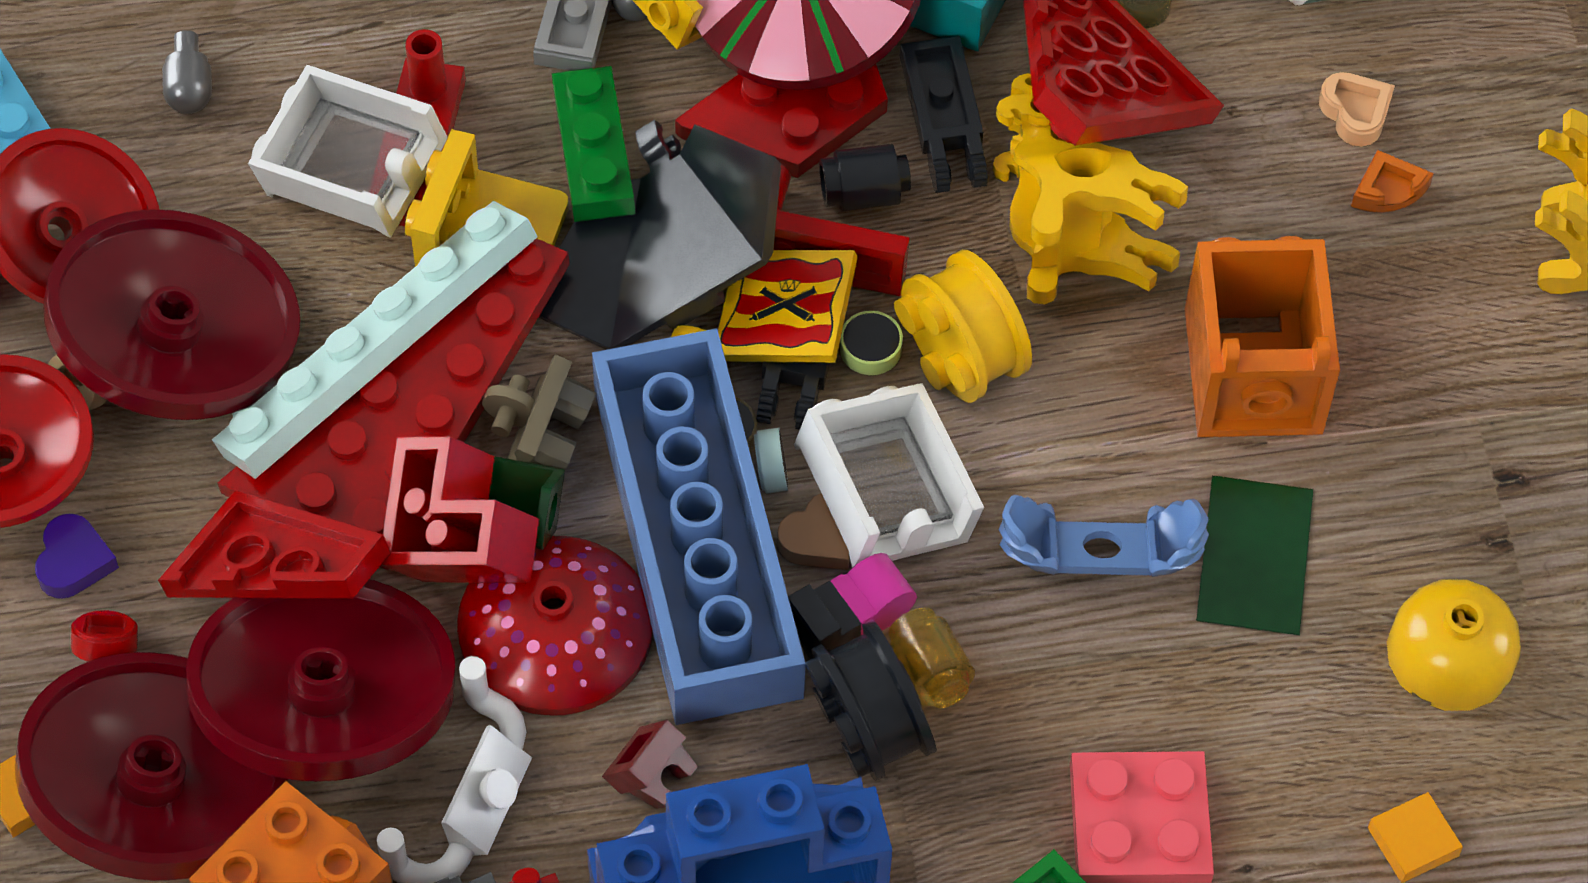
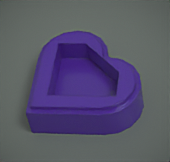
(72, 557)

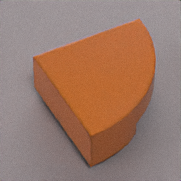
(1390, 184)

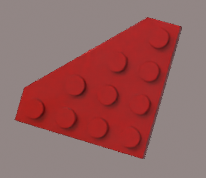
(1107, 75)

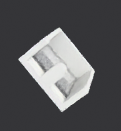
(348, 149)
(889, 473)

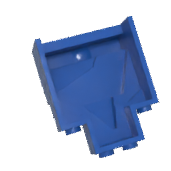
(755, 832)

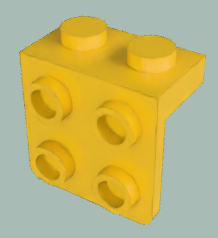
(460, 189)

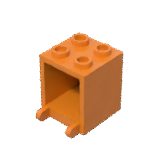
(1261, 379)
(292, 843)

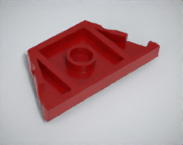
(788, 123)

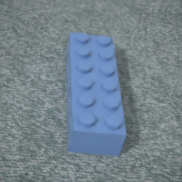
(698, 527)

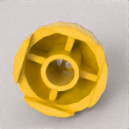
(1454, 644)

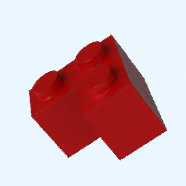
(445, 523)

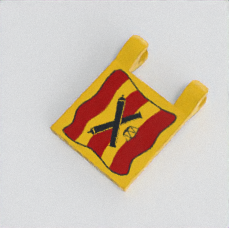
(787, 308)

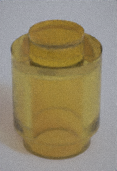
(931, 657)

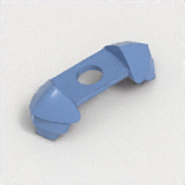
(1159, 547)

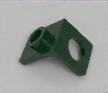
(530, 489)

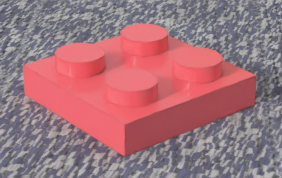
(1141, 817)

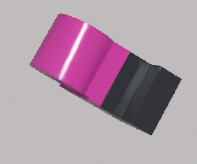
(840, 606)

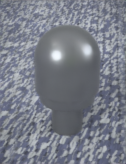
(187, 75)

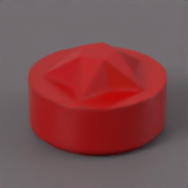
(103, 635)

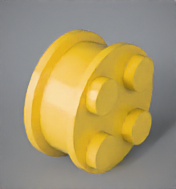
(964, 326)

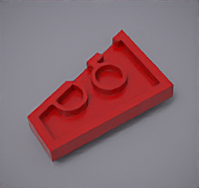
(274, 552)

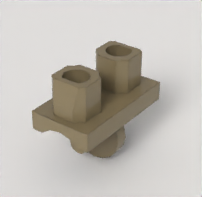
(552, 397)

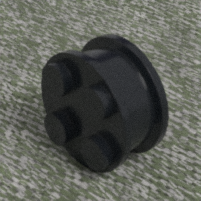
(870, 701)

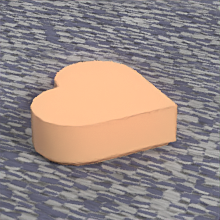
(1356, 105)

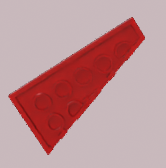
(425, 392)

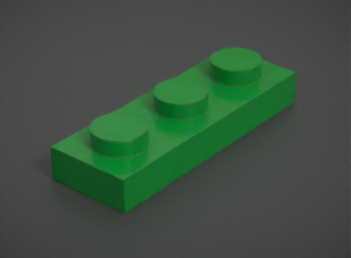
(593, 144)

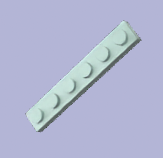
(374, 338)

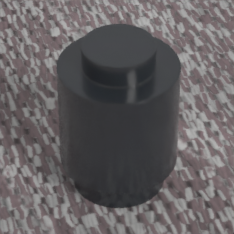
(864, 177)

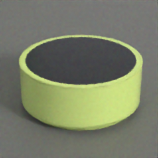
(871, 342)

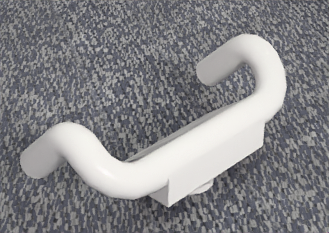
(483, 793)

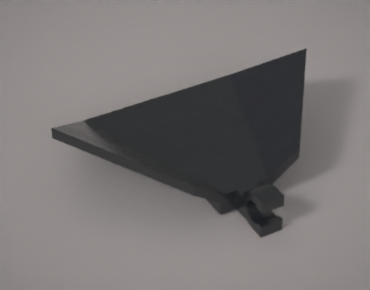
(695, 230)

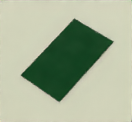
(1255, 555)

